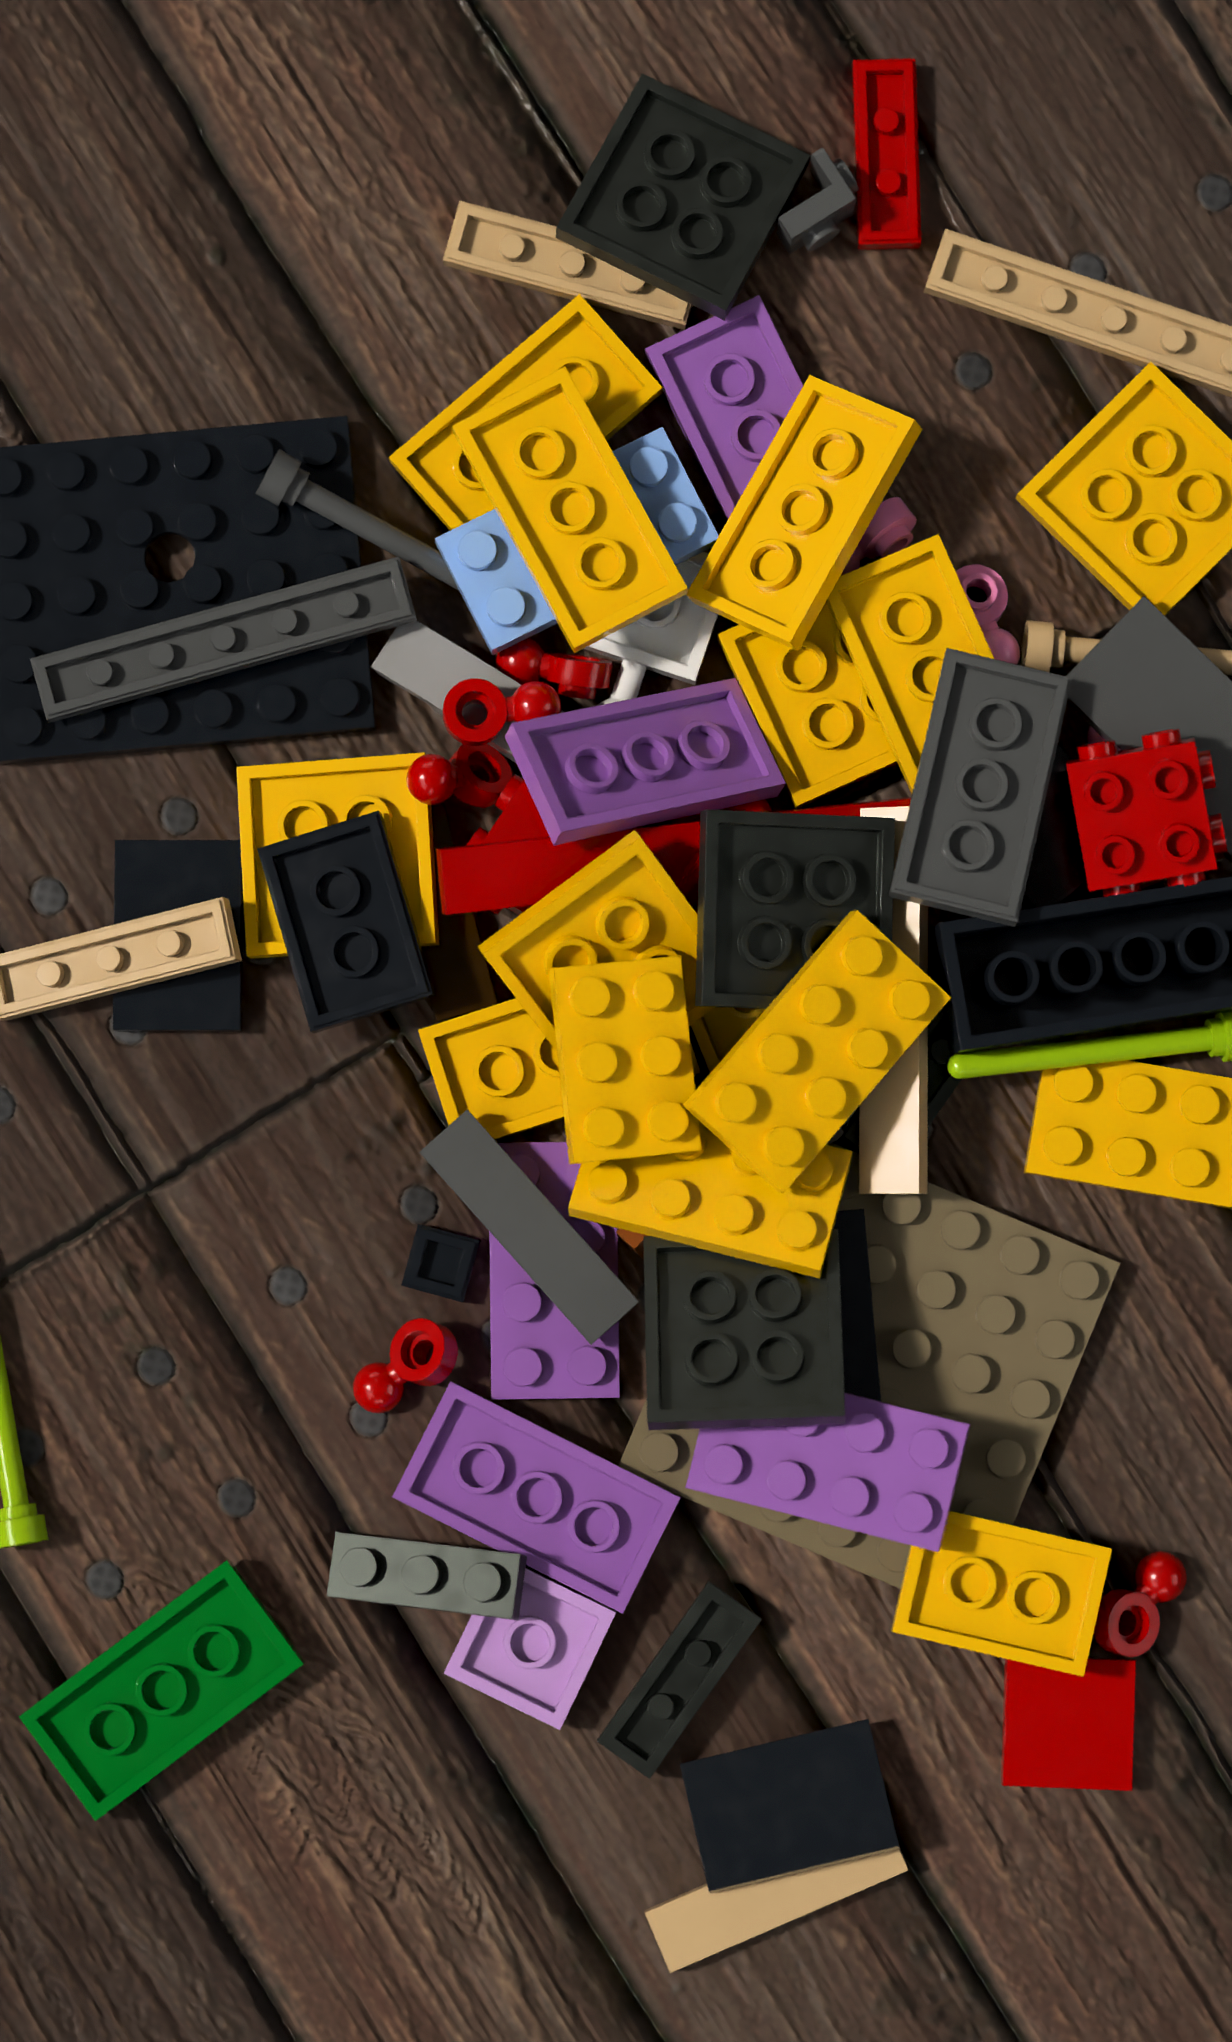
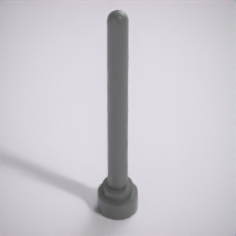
(290, 483)

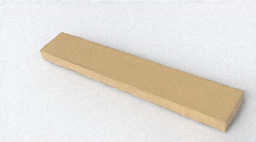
(1082, 311)
(896, 1110)

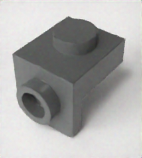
(816, 219)

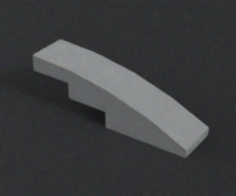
(431, 665)

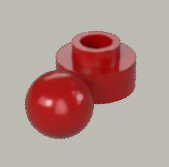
(576, 674)
(528, 702)
(472, 774)
(381, 1385)
(1158, 1579)

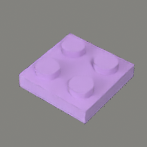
(538, 1659)

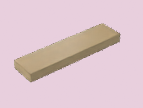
(533, 257)
(117, 958)
(707, 1923)

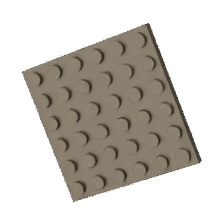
(970, 1327)

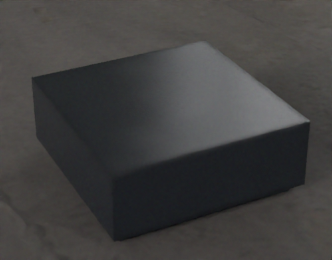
(440, 1263)

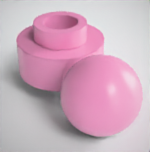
(886, 533)
(1001, 642)

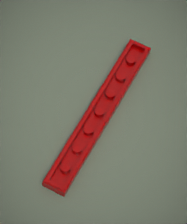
(529, 869)

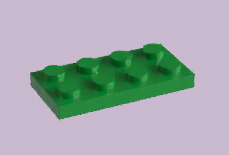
(161, 1689)

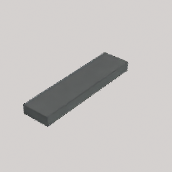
(529, 1227)

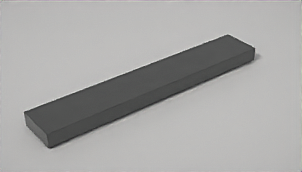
(223, 639)

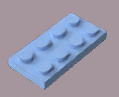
(498, 583)

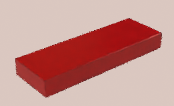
(886, 154)

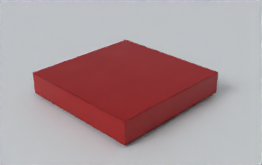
(1069, 1726)

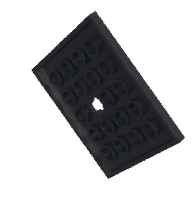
(78, 573)

